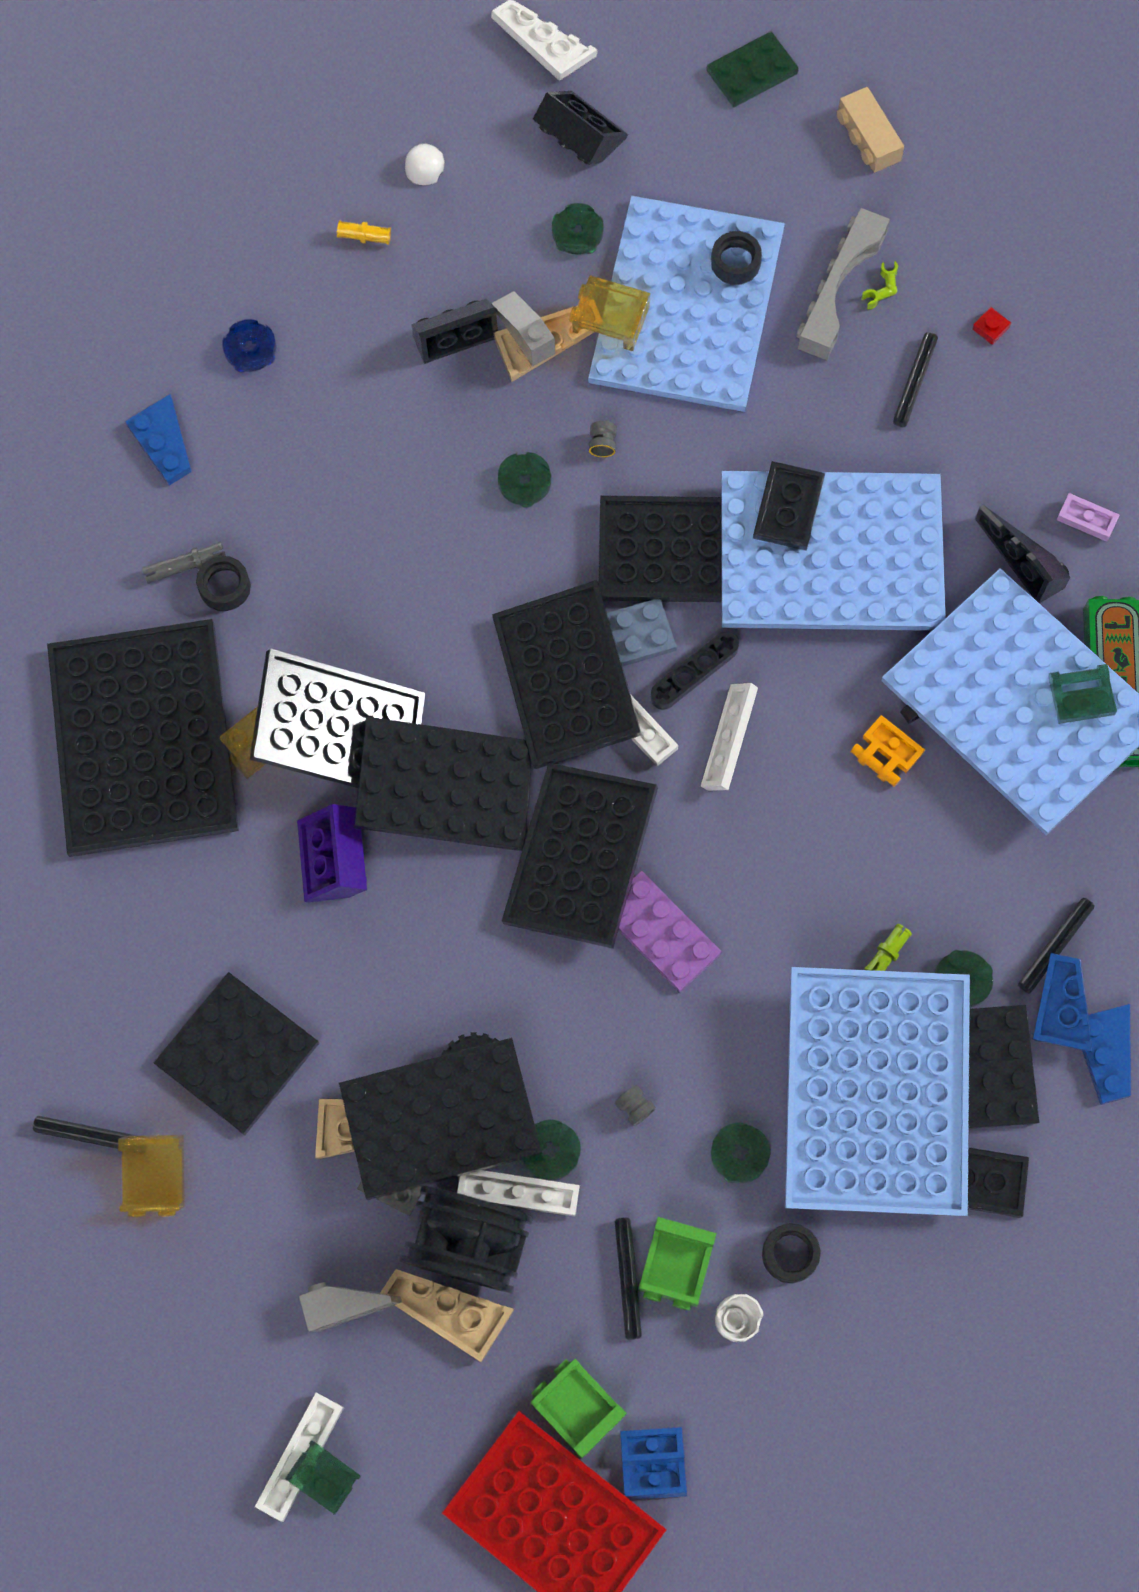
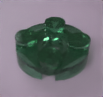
(574, 242)
(524, 493)
(971, 964)
(566, 1159)
(732, 1168)

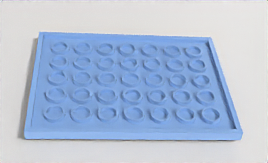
(698, 329)
(866, 564)
(991, 699)
(878, 1091)

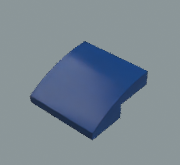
(653, 1463)

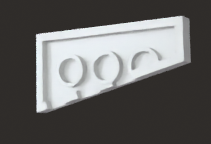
(552, 48)

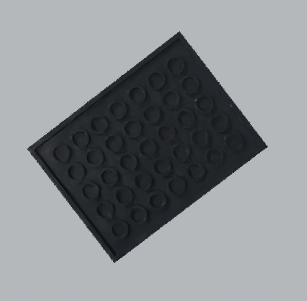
(141, 738)

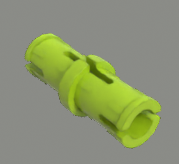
(889, 949)

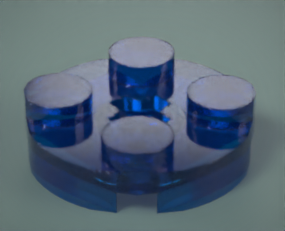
(256, 358)

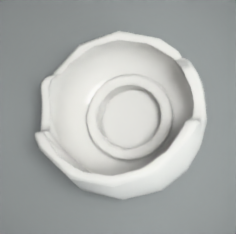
(424, 164)
(738, 1317)

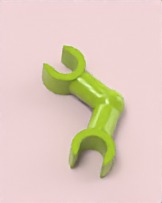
(889, 290)

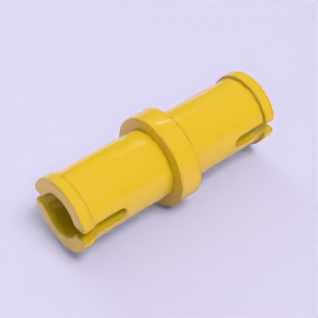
(363, 232)

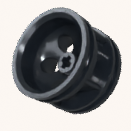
(468, 1239)

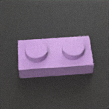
(1088, 517)

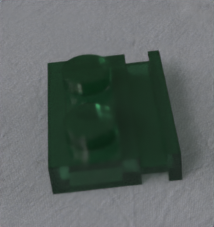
(322, 1477)

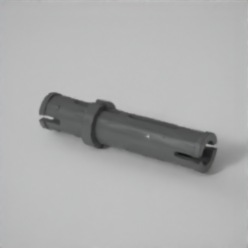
(182, 562)

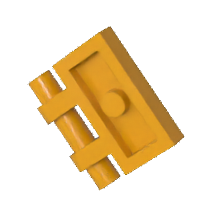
(891, 743)

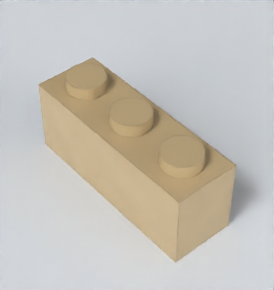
(870, 130)

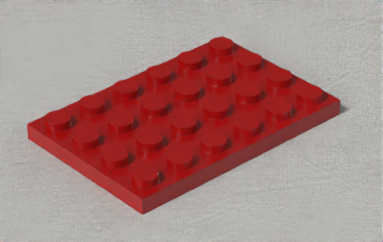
(552, 1515)

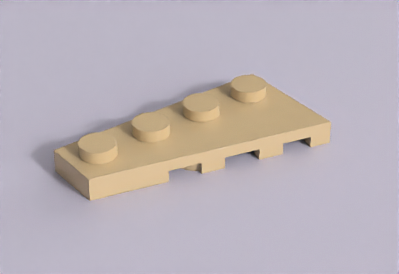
(558, 325)
(332, 1129)
(454, 1315)

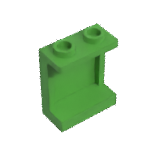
(677, 1263)
(577, 1407)

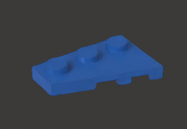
(161, 439)
(1063, 1006)
(1111, 1054)

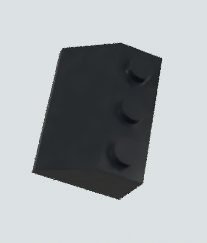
(578, 126)
(455, 330)

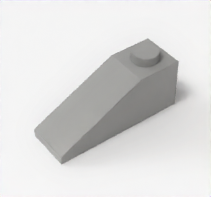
(525, 328)
(333, 1305)

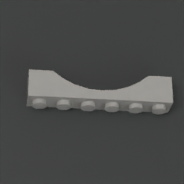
(863, 241)

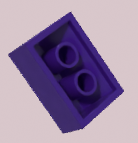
(331, 854)

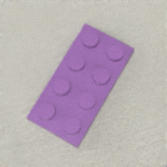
(665, 934)

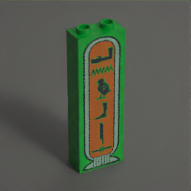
(1113, 635)

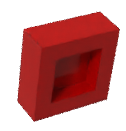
(991, 325)

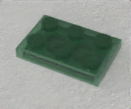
(752, 69)

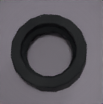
(736, 275)
(218, 564)
(811, 1242)

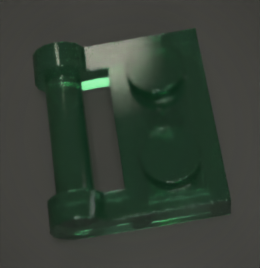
(1082, 703)

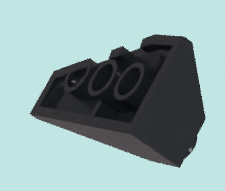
(1030, 562)

